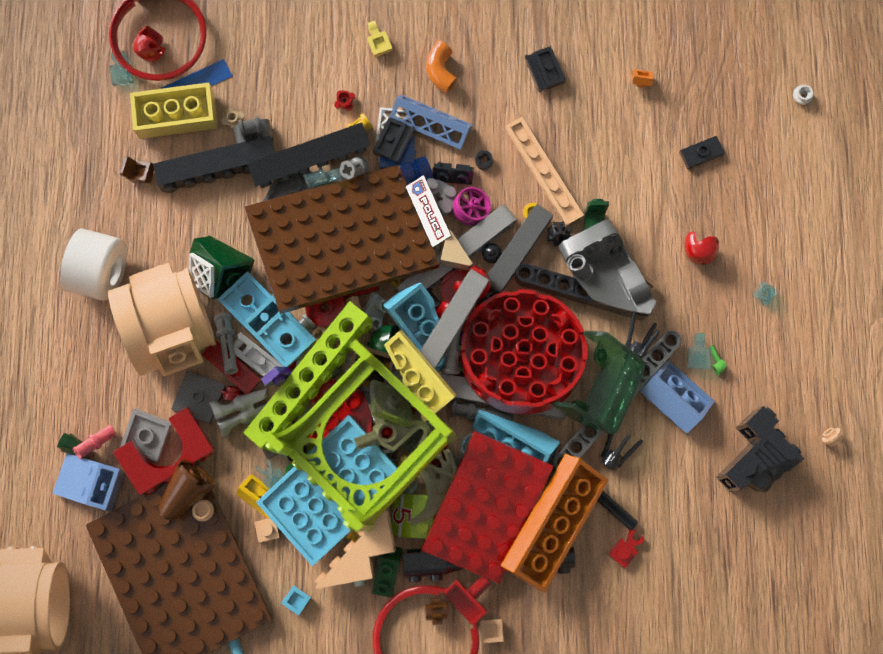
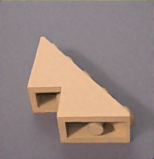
(357, 561)

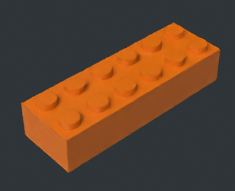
(555, 522)

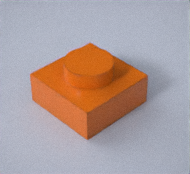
(642, 78)

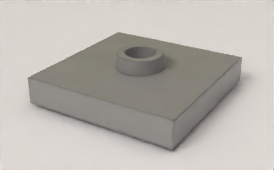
(149, 433)

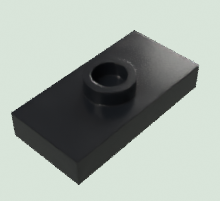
(702, 152)

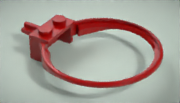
(120, 13)
(463, 599)

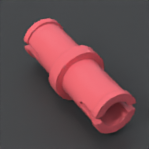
(94, 441)

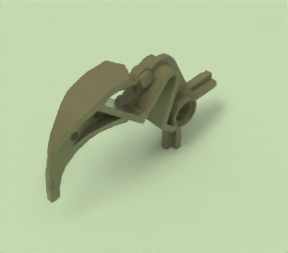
(400, 435)

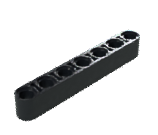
(570, 294)

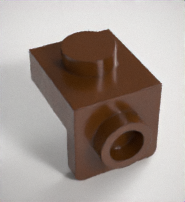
(137, 170)

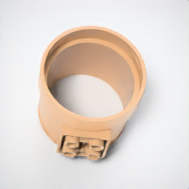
(161, 320)
(32, 601)

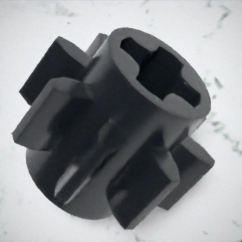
(558, 233)

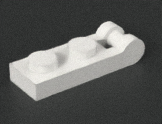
(254, 355)

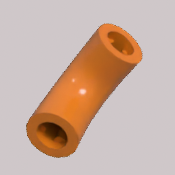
(436, 67)

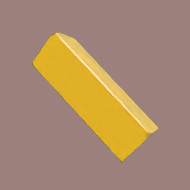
(251, 491)

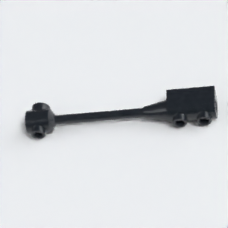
(420, 563)

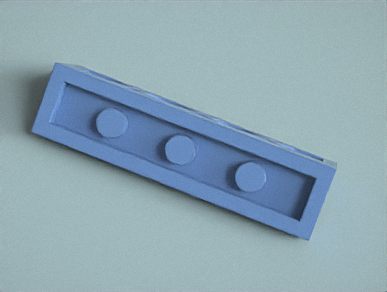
(436, 116)

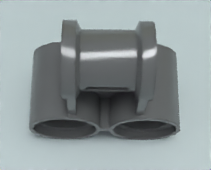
(252, 129)

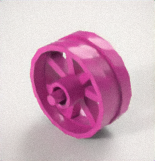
(471, 206)

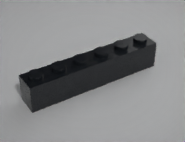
(308, 154)
(210, 164)

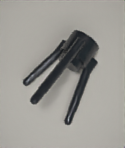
(640, 348)
(612, 458)

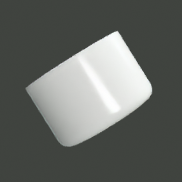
(93, 264)

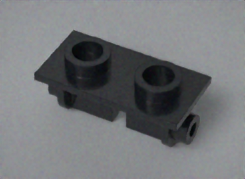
(460, 175)

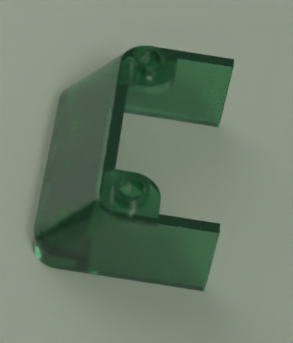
(613, 387)

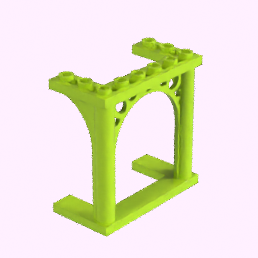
(293, 439)

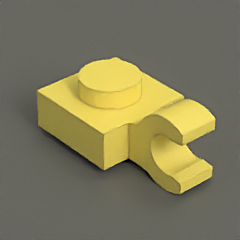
(378, 41)

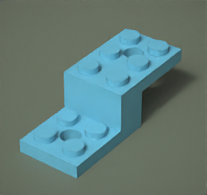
(265, 321)

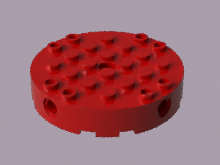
(518, 379)

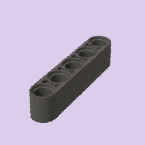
(519, 248)

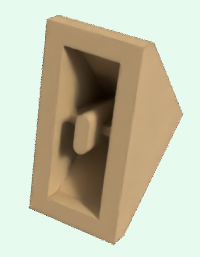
(454, 255)

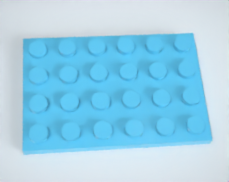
(302, 510)

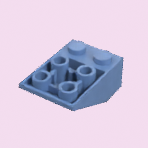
(89, 482)

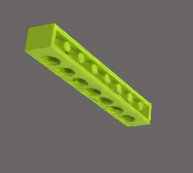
(310, 364)

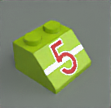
(405, 508)

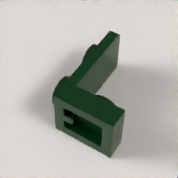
(595, 212)
(386, 573)

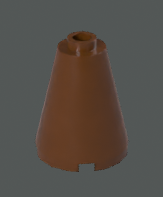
(184, 490)

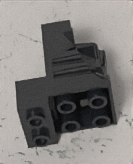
(764, 458)

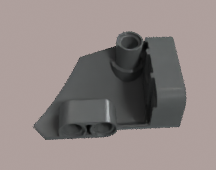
(607, 269)

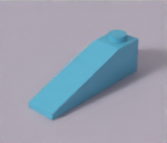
(415, 315)
(516, 435)

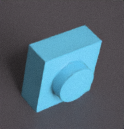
(296, 600)

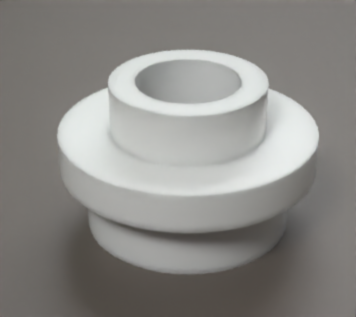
(807, 91)

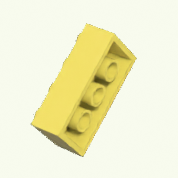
(173, 110)

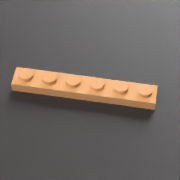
(544, 171)

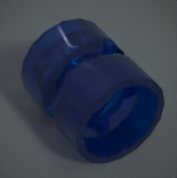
(415, 170)

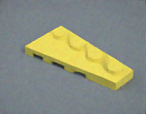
(418, 373)

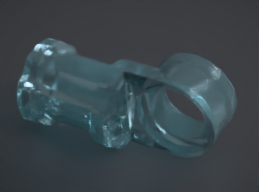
(320, 177)

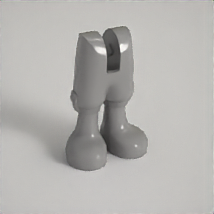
(244, 404)

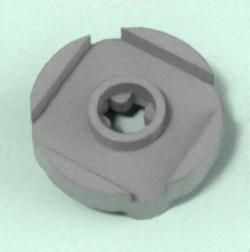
(444, 193)

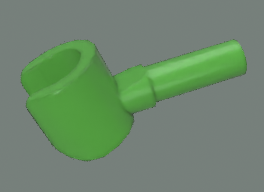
(720, 365)

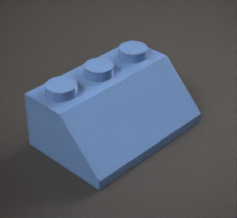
(677, 396)

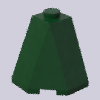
(227, 262)

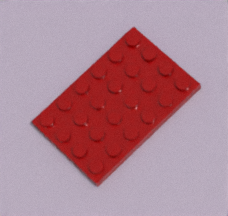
(486, 506)

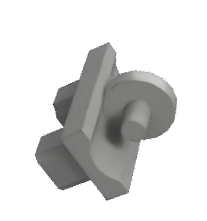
(375, 311)

